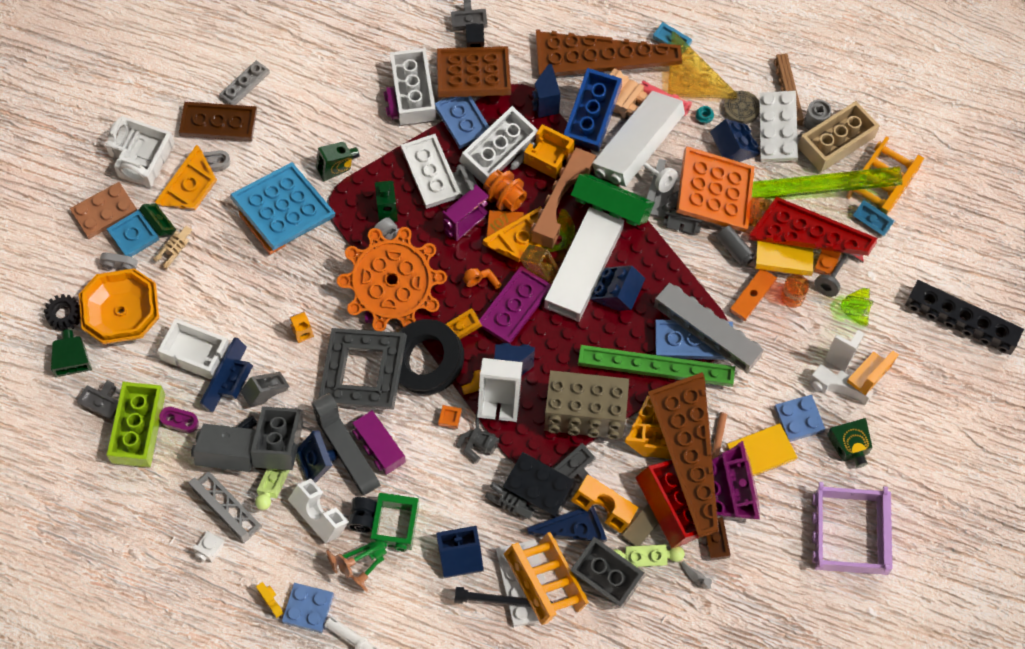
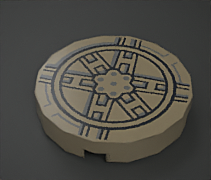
(743, 109)

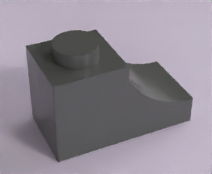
(263, 387)

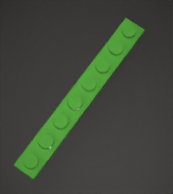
(655, 365)

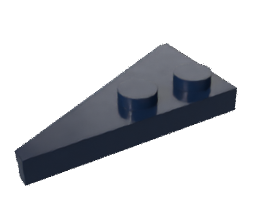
(573, 525)

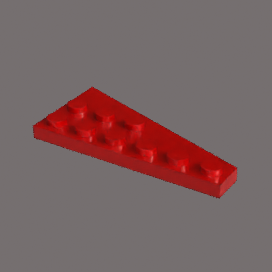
(801, 227)

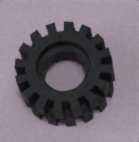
(57, 304)

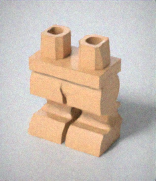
(629, 95)

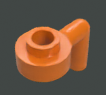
(474, 276)

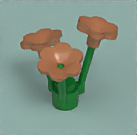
(374, 550)

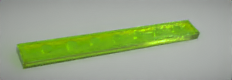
(827, 183)

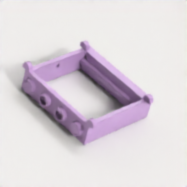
(884, 530)

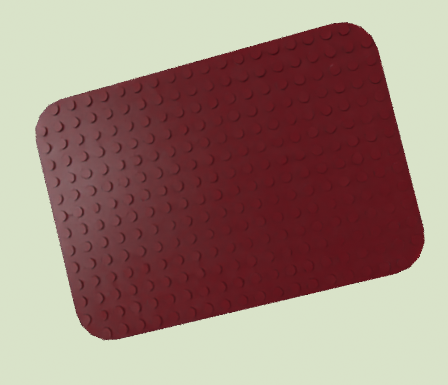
(553, 335)

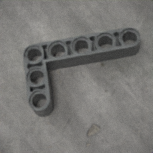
(329, 421)

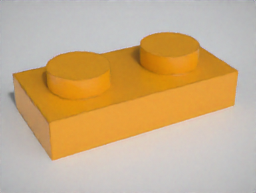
(464, 323)

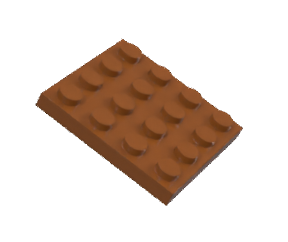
(473, 71)

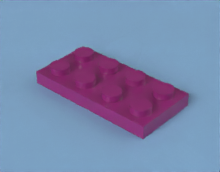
(514, 305)

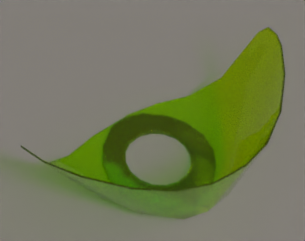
(567, 231)

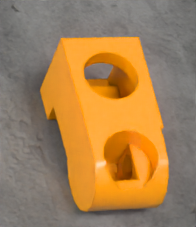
(300, 326)

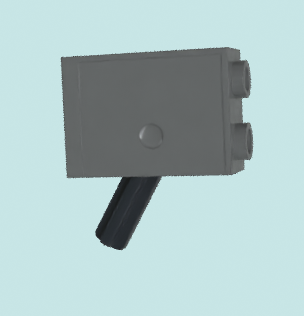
(225, 446)

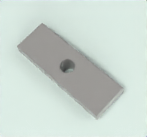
(244, 83)

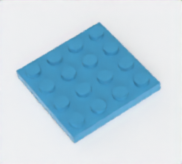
(282, 205)

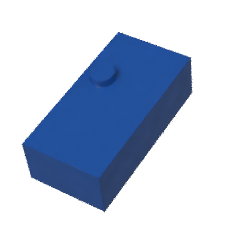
(593, 109)

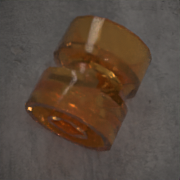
(794, 291)

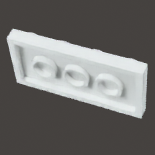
(778, 126)
(430, 171)
(519, 614)

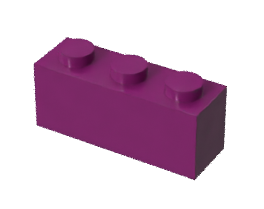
(378, 443)

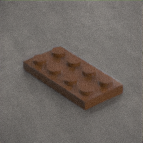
(218, 121)

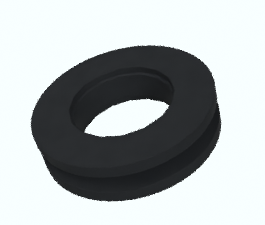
(448, 369)

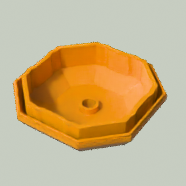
(114, 292)

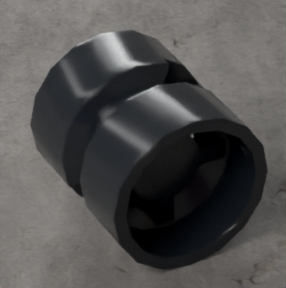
(362, 512)

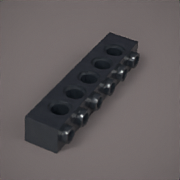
(974, 315)

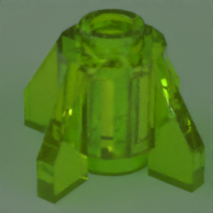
(857, 306)

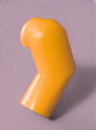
(474, 385)

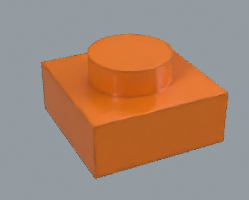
(450, 417)

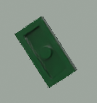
(157, 219)

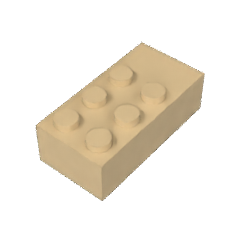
(838, 136)

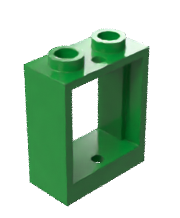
(396, 502)

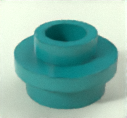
(704, 110)

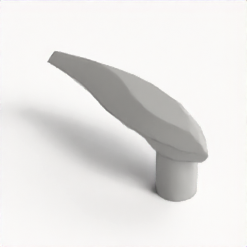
(697, 577)

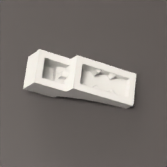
(826, 380)

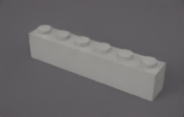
(708, 327)

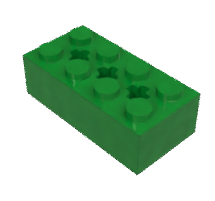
(613, 199)

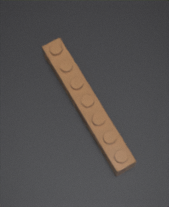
(787, 81)

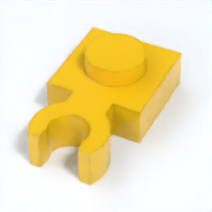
(268, 595)

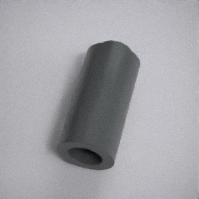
(735, 246)

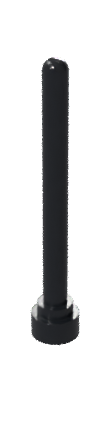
(463, 595)

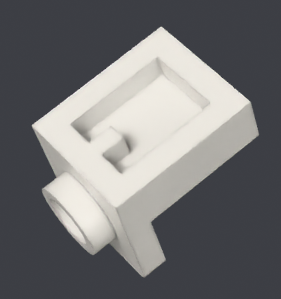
(208, 547)

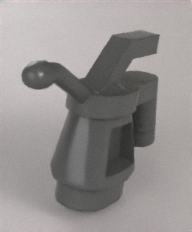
(481, 439)

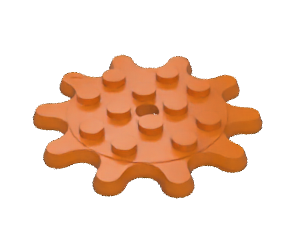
(391, 258)

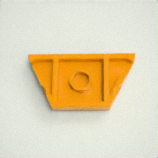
(189, 183)
(514, 238)

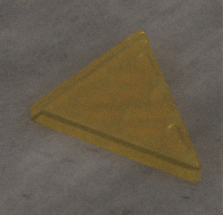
(695, 76)

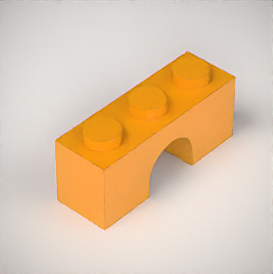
(618, 508)

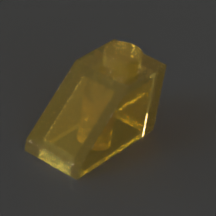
(540, 262)

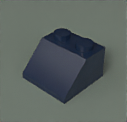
(546, 94)

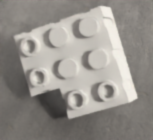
(139, 150)

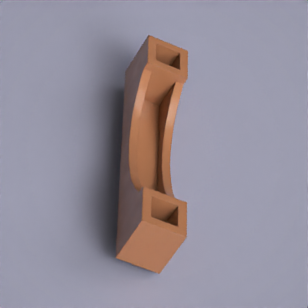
(547, 229)

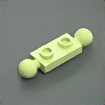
(270, 487)
(651, 554)

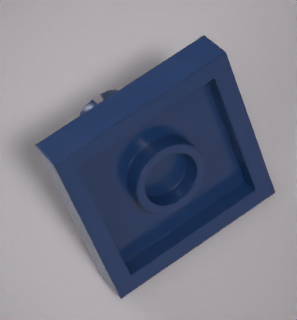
(314, 456)

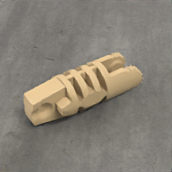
(173, 246)

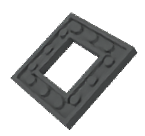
(343, 340)

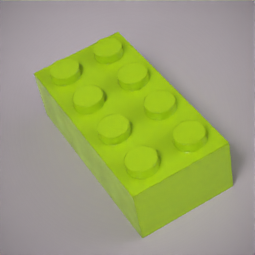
(136, 424)

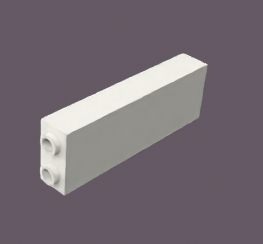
(638, 138)
(584, 264)

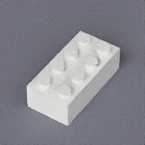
(413, 86)
(498, 145)

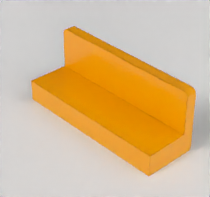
(871, 371)

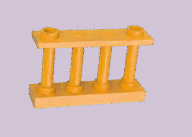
(893, 191)
(531, 586)

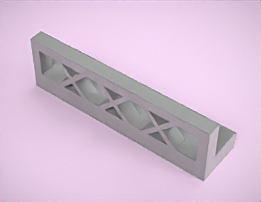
(219, 509)

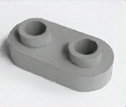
(215, 157)
(117, 261)

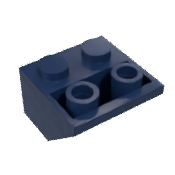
(735, 140)
(618, 287)
(522, 353)
(460, 551)

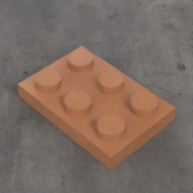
(103, 210)

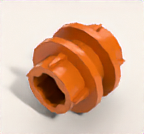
(504, 190)

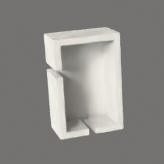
(193, 348)
(499, 384)

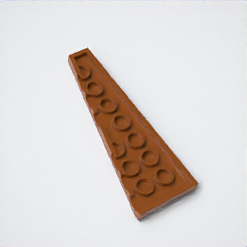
(575, 54)
(685, 427)

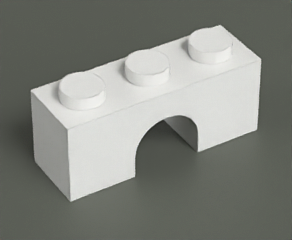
(306, 501)

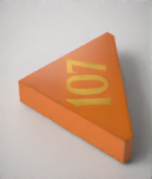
(500, 219)

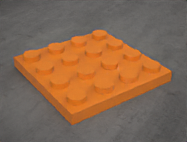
(715, 189)

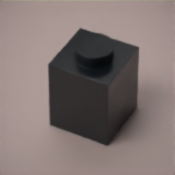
(475, 35)

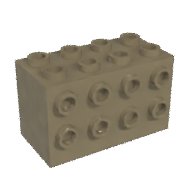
(586, 405)

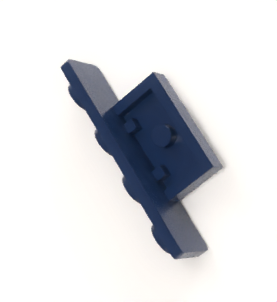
(228, 377)

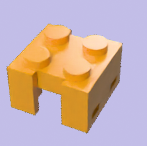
(550, 151)

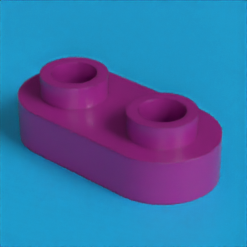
(390, 97)
(180, 419)

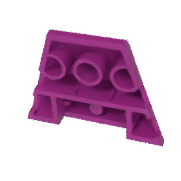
(735, 484)

